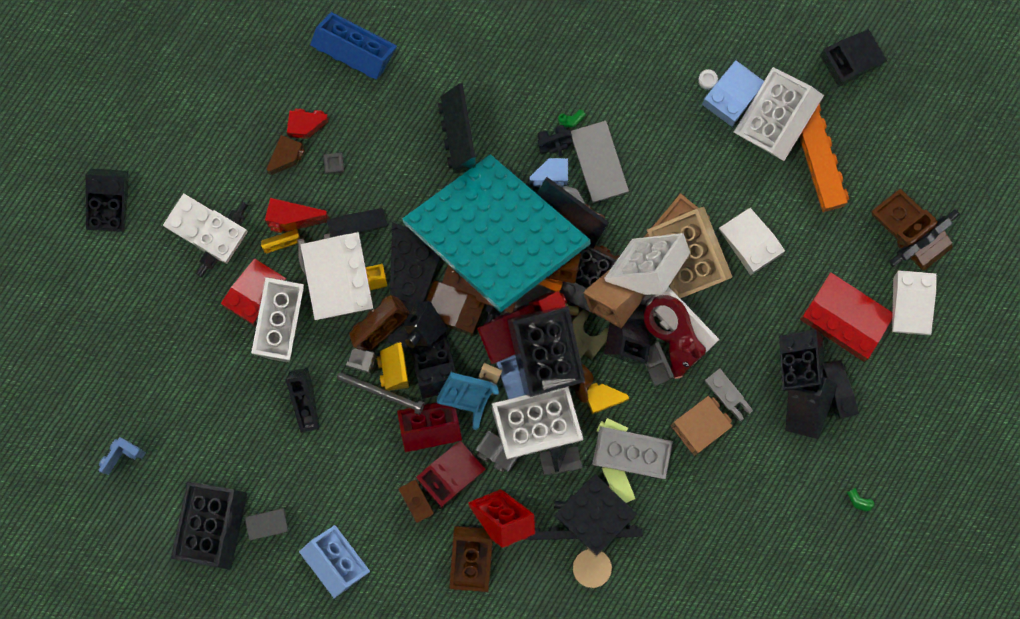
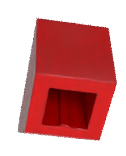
(305, 124)

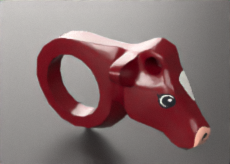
(683, 343)

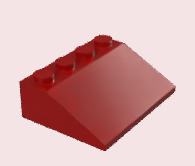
(847, 317)

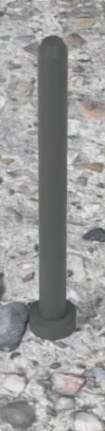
(418, 407)

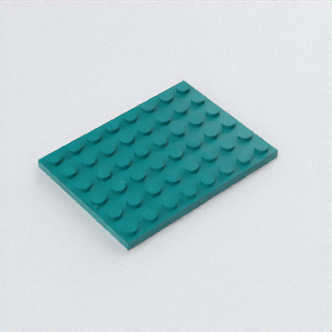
(496, 232)

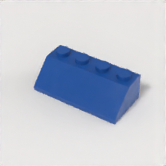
(353, 45)

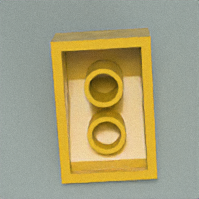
(394, 368)

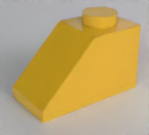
(604, 397)

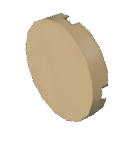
(592, 570)

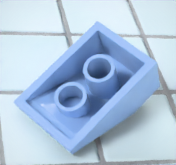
(733, 93)

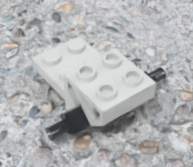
(207, 230)

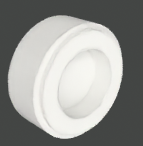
(707, 79)

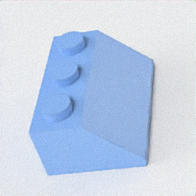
(334, 561)

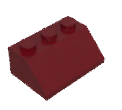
(433, 427)

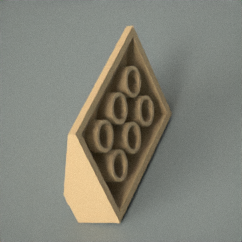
(706, 260)

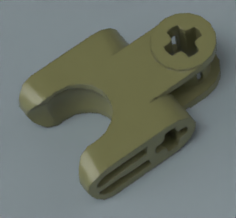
(587, 344)

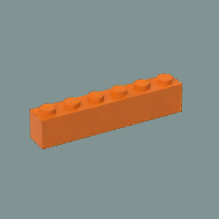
(823, 163)

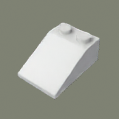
(751, 241)
(913, 302)

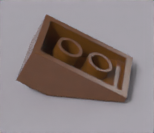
(455, 307)
(470, 559)

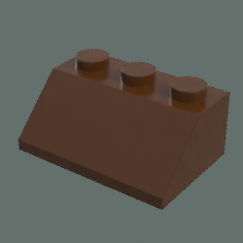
(379, 324)

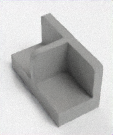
(361, 360)

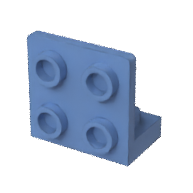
(117, 448)

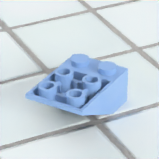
(511, 377)

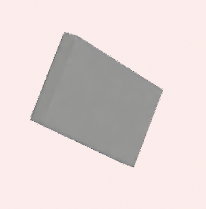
(599, 162)
(632, 452)

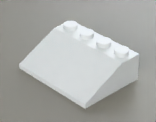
(778, 113)
(649, 263)
(336, 276)
(536, 422)

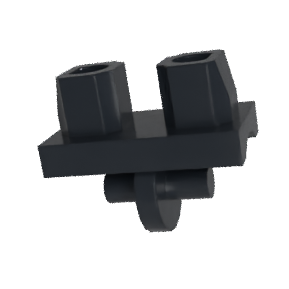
(555, 142)

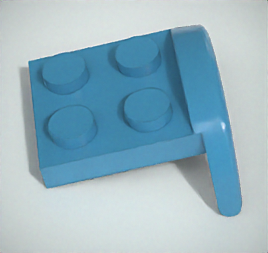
(467, 394)

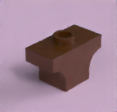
(416, 501)

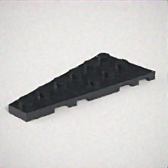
(411, 272)

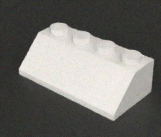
(277, 319)
(669, 321)

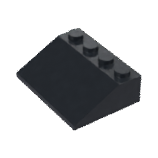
(458, 130)
(574, 211)
(546, 350)
(209, 525)

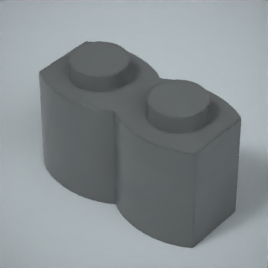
(492, 450)

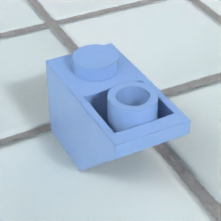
(553, 168)

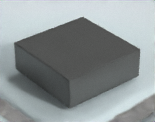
(333, 163)

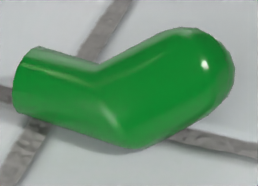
(571, 121)
(860, 503)

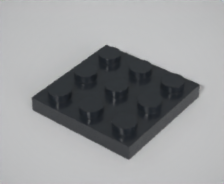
(595, 515)

